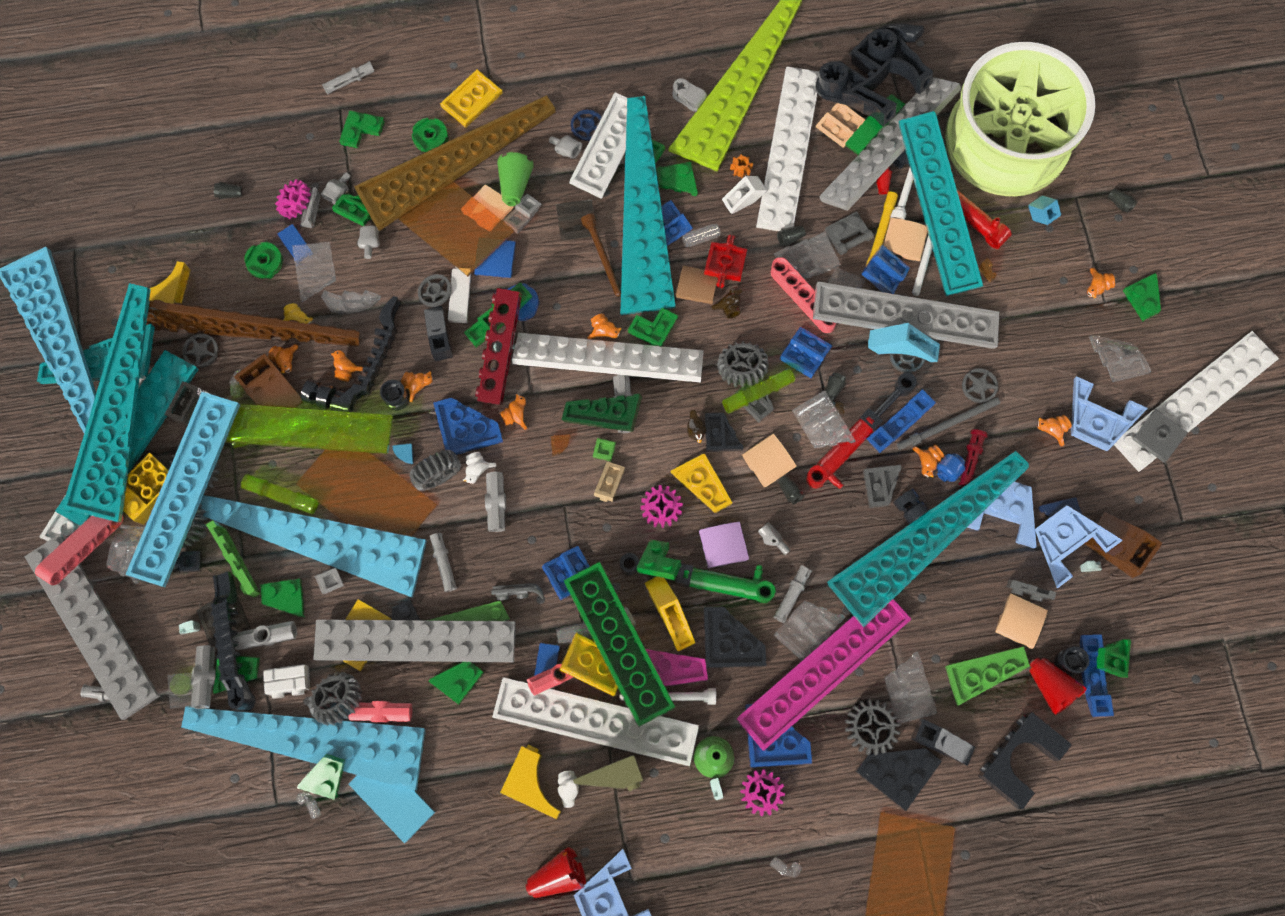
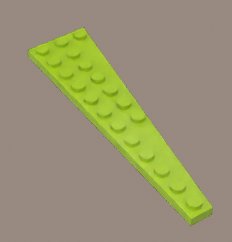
(721, 114)

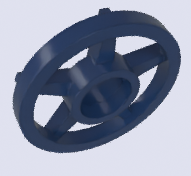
(586, 124)

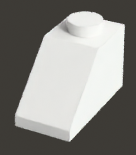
(744, 193)

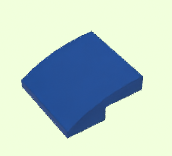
(674, 223)
(499, 262)
(885, 270)
(805, 352)
(563, 567)

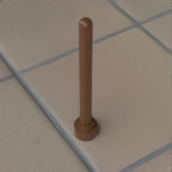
(589, 221)

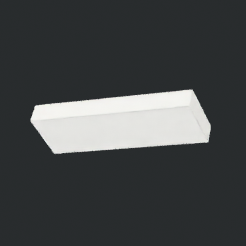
(459, 297)

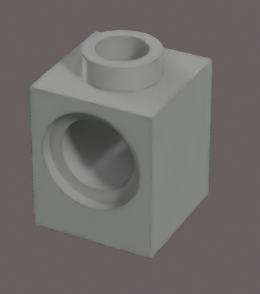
(329, 580)

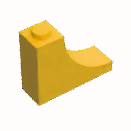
(173, 287)
(670, 612)
(524, 784)

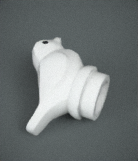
(475, 467)
(567, 788)

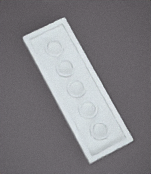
(604, 150)

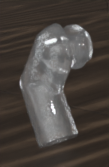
(234, 385)
(312, 806)
(784, 869)

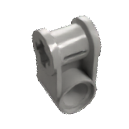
(688, 95)

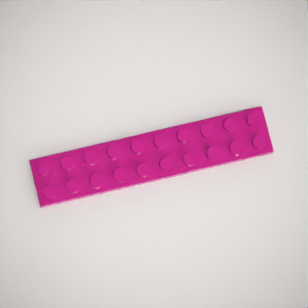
(819, 674)

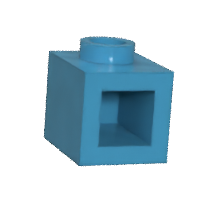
(1044, 210)

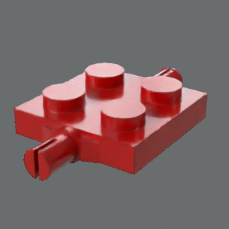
(725, 261)

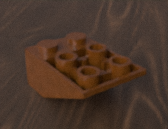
(267, 384)
(1133, 552)

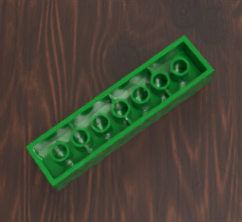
(619, 644)

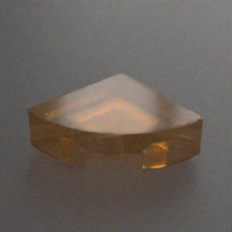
(986, 270)
(559, 443)

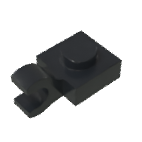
(189, 561)

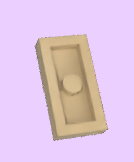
(609, 481)

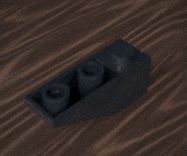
(438, 334)
(942, 741)

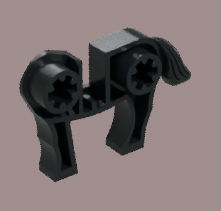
(877, 56)

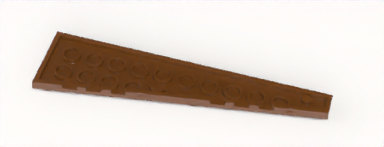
(236, 324)

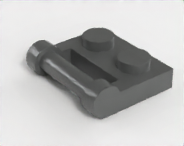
(846, 228)

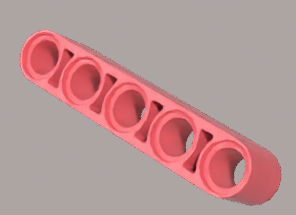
(796, 289)
(75, 549)

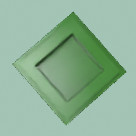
(604, 449)

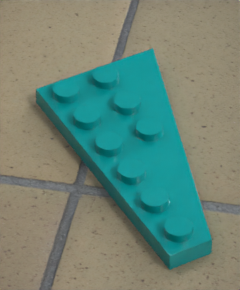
(97, 356)

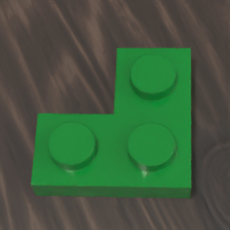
(357, 124)
(655, 332)
(655, 563)

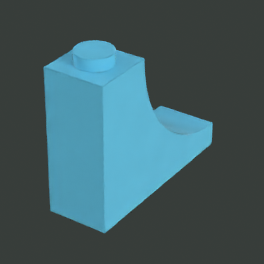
(903, 340)

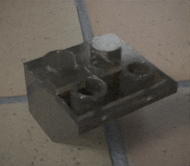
(184, 403)

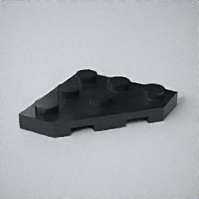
(730, 642)
(899, 773)

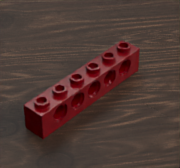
(510, 319)

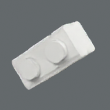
(287, 680)

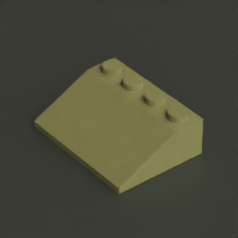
(617, 775)

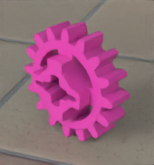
(293, 199)
(669, 506)
(775, 788)

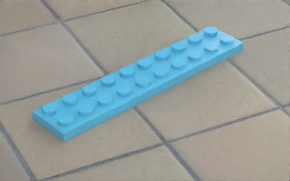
(183, 490)

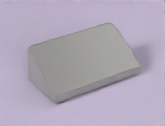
(310, 212)

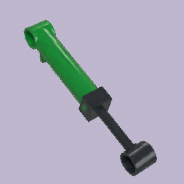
(714, 581)

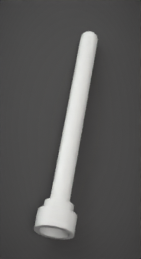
(899, 211)
(922, 268)
(708, 696)

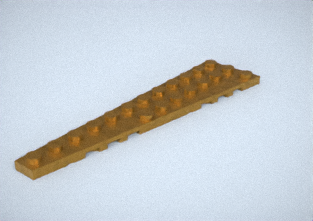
(416, 180)

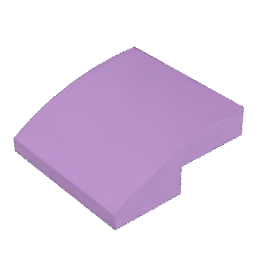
(723, 545)

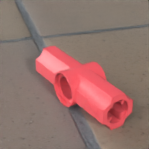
(547, 680)
(382, 712)

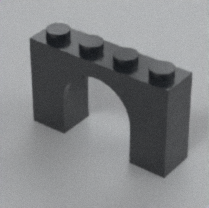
(998, 770)

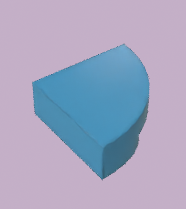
(404, 452)

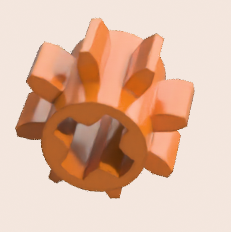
(741, 166)

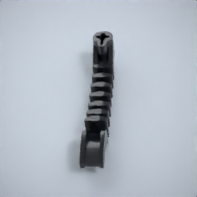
(347, 400)
(237, 689)

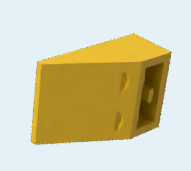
(143, 488)

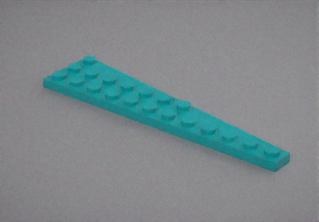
(645, 260)
(104, 454)
(891, 566)

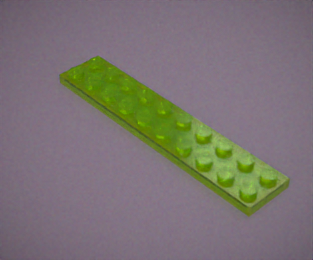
(311, 429)

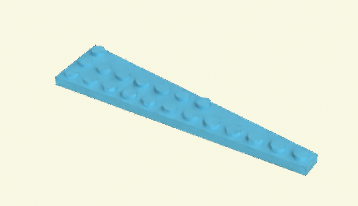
(42, 303)
(364, 552)
(369, 749)

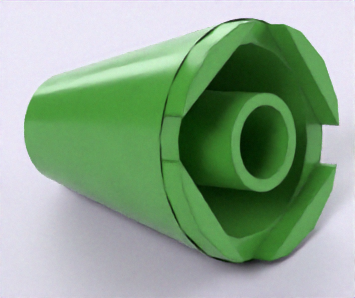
(513, 175)
(707, 764)

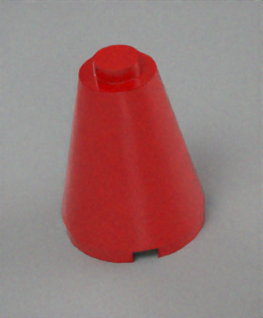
(1055, 685)
(557, 876)

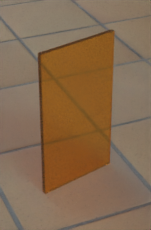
(457, 227)
(365, 492)
(909, 867)

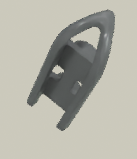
(521, 590)

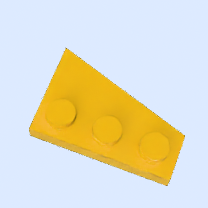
(703, 482)

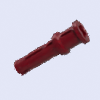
(975, 449)

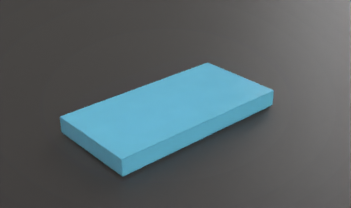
(397, 806)

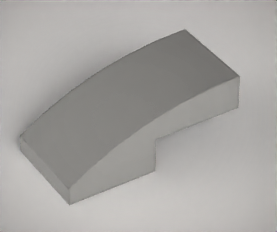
(522, 213)

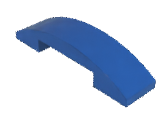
(901, 421)
(1094, 679)

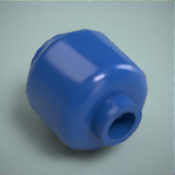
(950, 467)

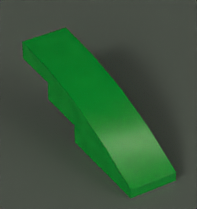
(869, 130)
(477, 332)

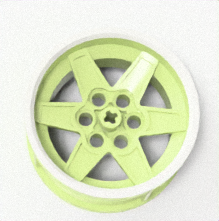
(1042, 85)

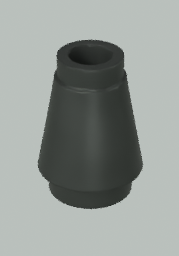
(225, 190)
(1122, 200)
(791, 234)
(835, 385)
(791, 490)

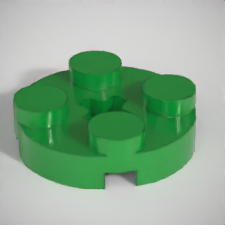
(430, 126)
(258, 252)

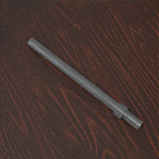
(916, 438)

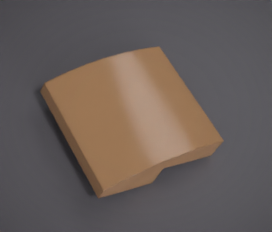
(696, 286)

